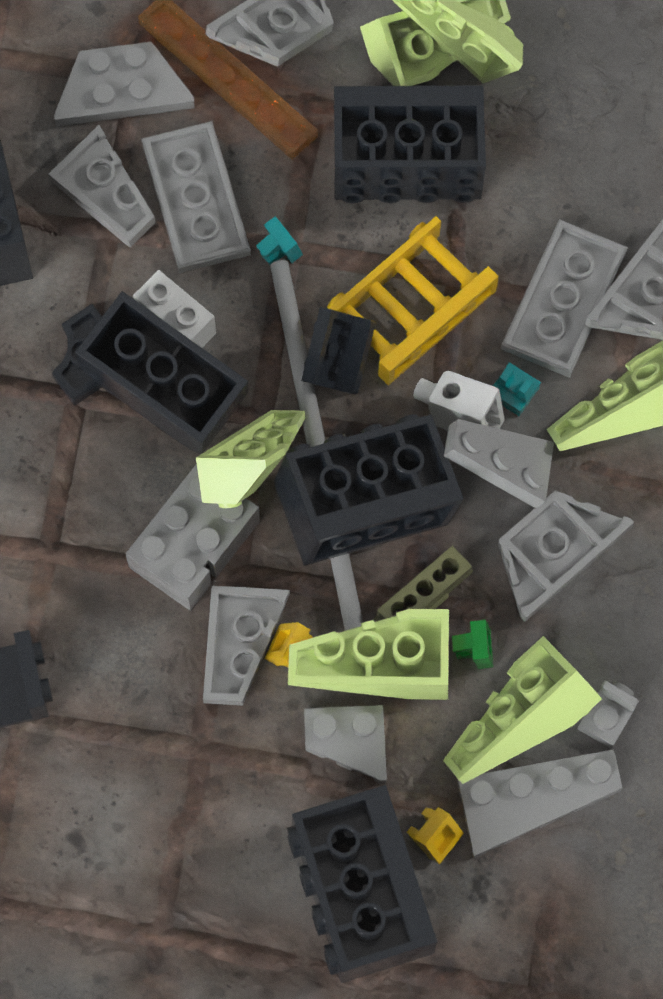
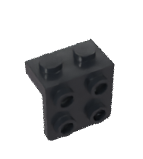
(21, 687)

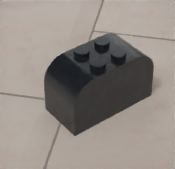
(161, 373)

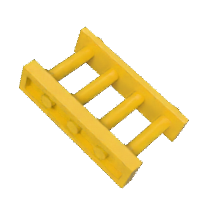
(447, 310)

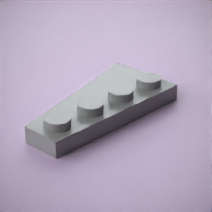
(523, 798)

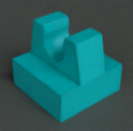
(278, 243)
(516, 388)

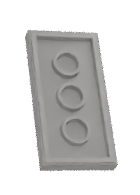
(196, 197)
(560, 296)

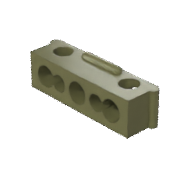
(439, 590)

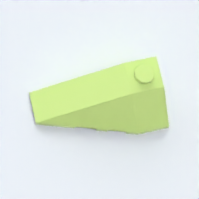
(470, 36)
(408, 52)
(621, 407)
(246, 458)
(385, 658)
(532, 707)

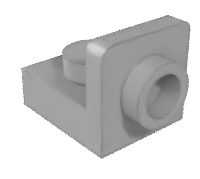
(610, 714)

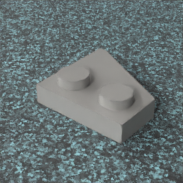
(349, 737)

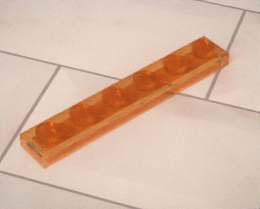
(228, 77)

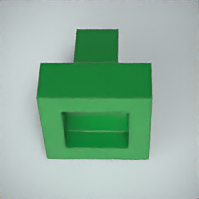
(475, 644)

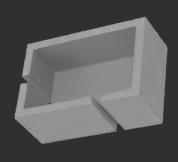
(186, 538)

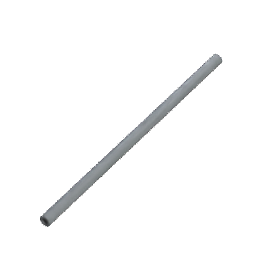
(312, 424)

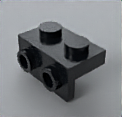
(338, 351)

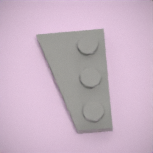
(102, 187)
(503, 458)
(238, 638)

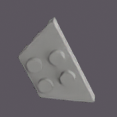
(272, 28)
(120, 85)
(636, 297)
(555, 547)

